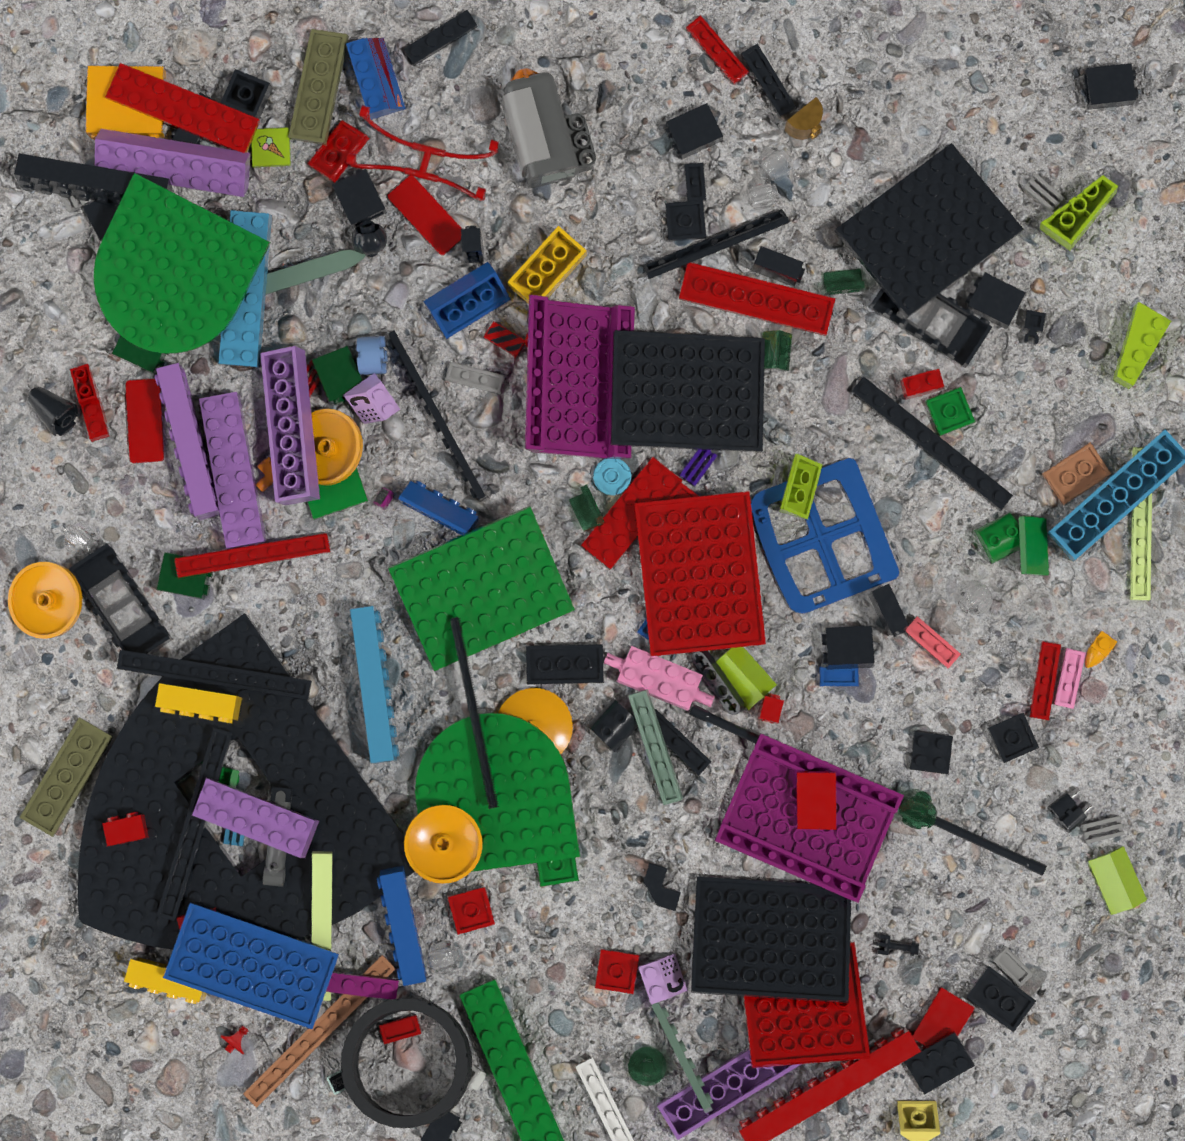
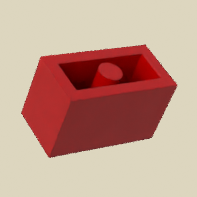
(922, 384)
(771, 709)
(125, 830)

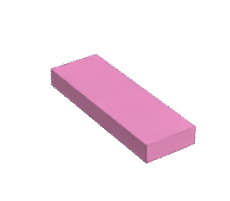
(1069, 678)

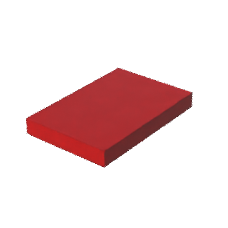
(332, 157)
(816, 800)
(943, 1016)

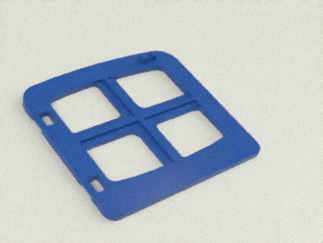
(821, 539)

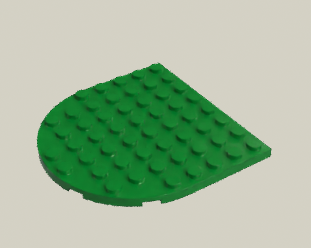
(172, 269)
(530, 783)

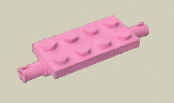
(661, 678)

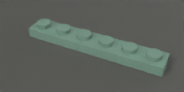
(655, 747)
(687, 1064)

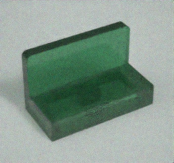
(843, 282)
(777, 350)
(586, 509)

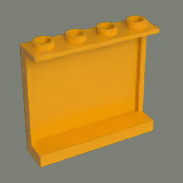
(112, 116)

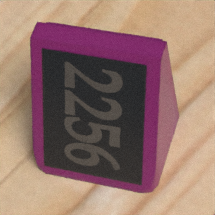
(384, 498)

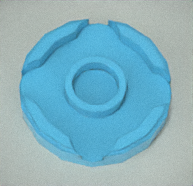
(612, 476)

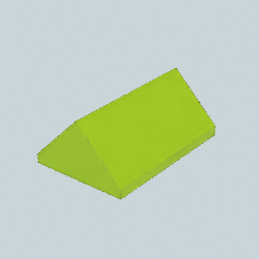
(800, 487)
(746, 675)
(1117, 881)

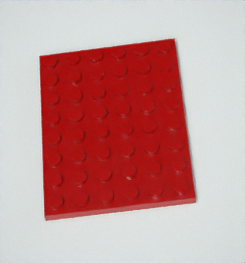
(700, 573)

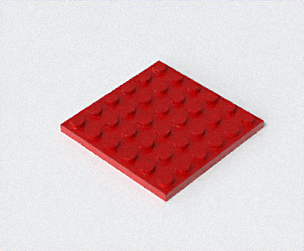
(807, 1030)

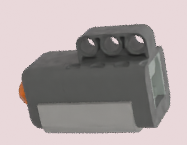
(541, 133)

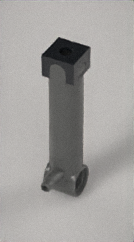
(275, 859)

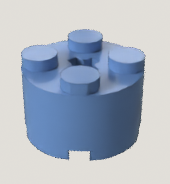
(372, 355)

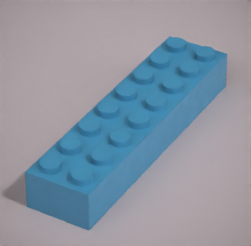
(243, 337)
(1118, 495)
(373, 685)

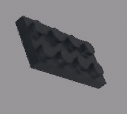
(564, 664)

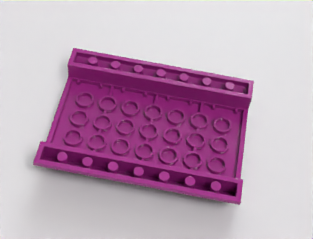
(572, 377)
(764, 820)

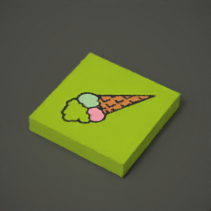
(271, 148)

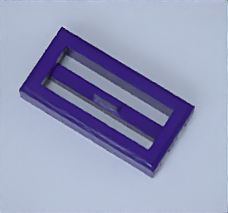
(688, 479)

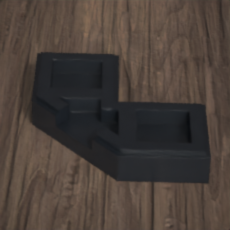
(662, 896)

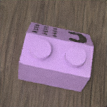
(371, 400)
(662, 978)

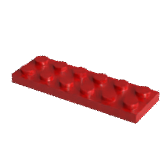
(619, 531)

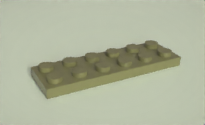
(318, 86)
(66, 777)

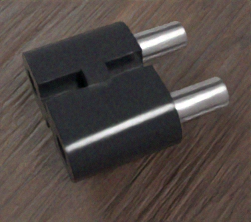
(1067, 812)

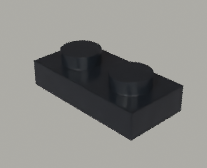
(695, 181)

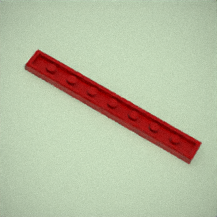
(252, 555)

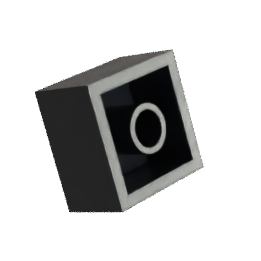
(247, 94)

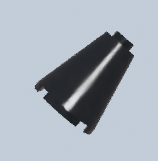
(54, 410)

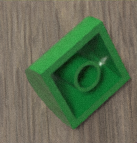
(999, 537)

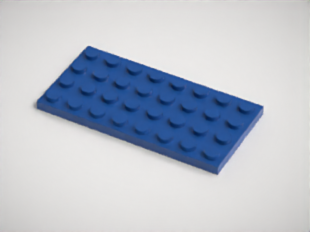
(251, 965)

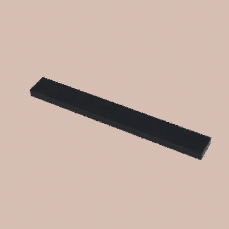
(715, 243)

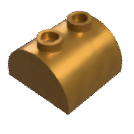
(806, 121)

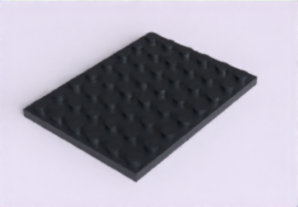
(929, 230)
(687, 391)
(770, 940)

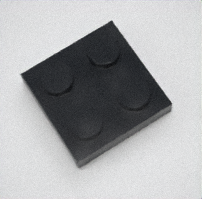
(685, 220)
(1013, 737)
(931, 752)

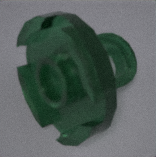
(918, 811)
(647, 1066)

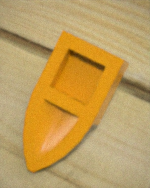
(1099, 649)

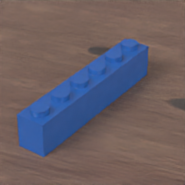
(403, 926)

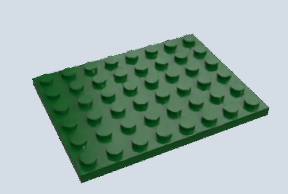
(491, 578)

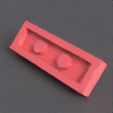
(932, 642)

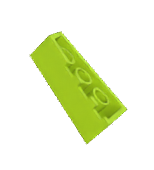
(1075, 217)
(1141, 339)

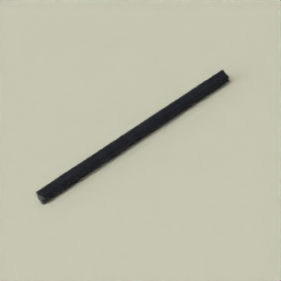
(472, 706)

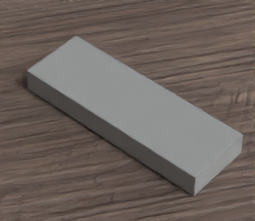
(475, 378)

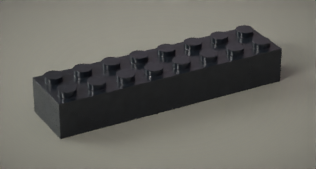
(76, 179)

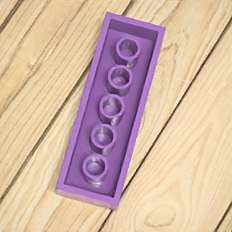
(255, 818)

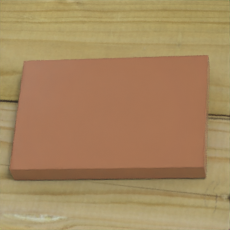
(1076, 473)

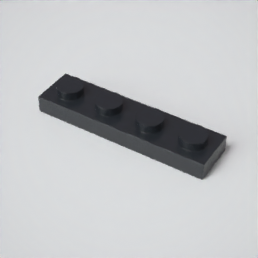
(440, 37)
(768, 80)
(682, 746)

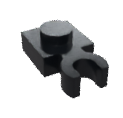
(1033, 323)

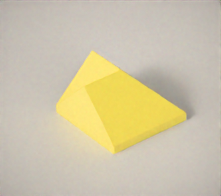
(918, 1120)

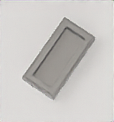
(1012, 966)

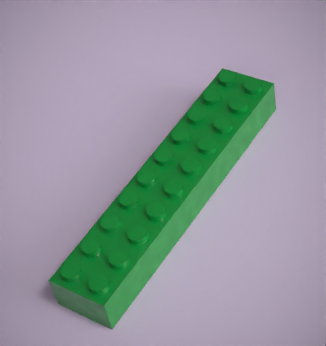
(511, 1063)

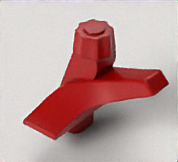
(234, 1041)

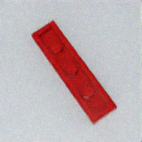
(717, 50)
(1045, 680)

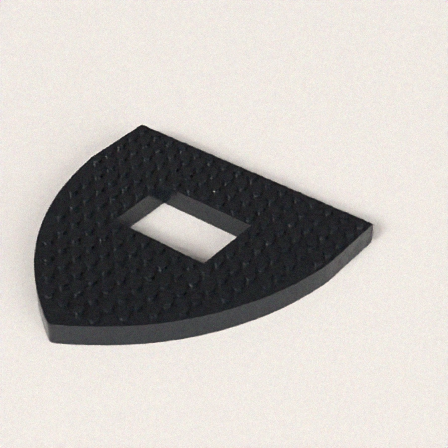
(294, 750)

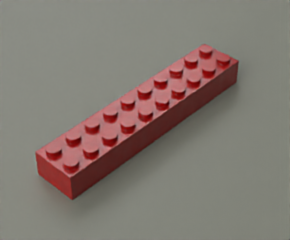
(829, 1088)

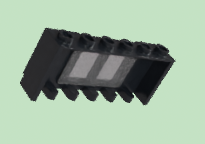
(940, 325)
(119, 602)

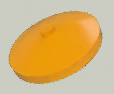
(336, 445)
(45, 600)
(544, 711)
(443, 844)

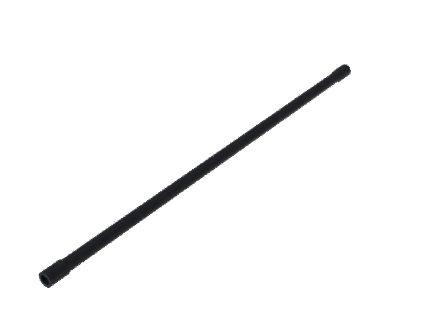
(1028, 863)

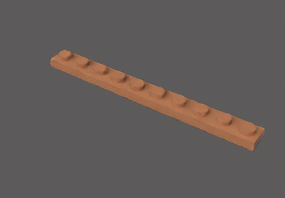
(312, 1038)

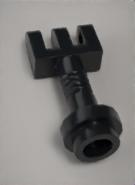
(912, 948)

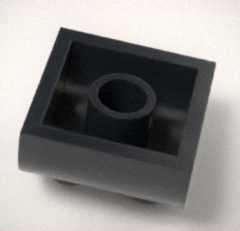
(613, 725)

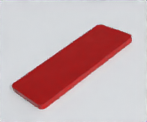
(426, 215)
(144, 421)

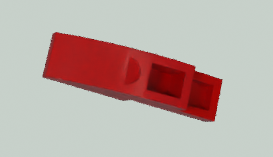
(90, 402)

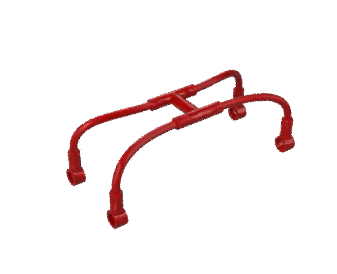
(428, 150)

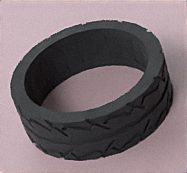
(353, 1045)

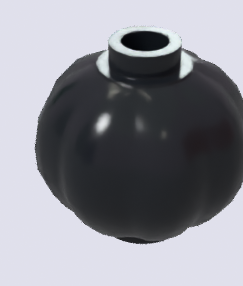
(369, 238)

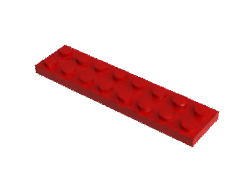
(182, 108)
(757, 299)

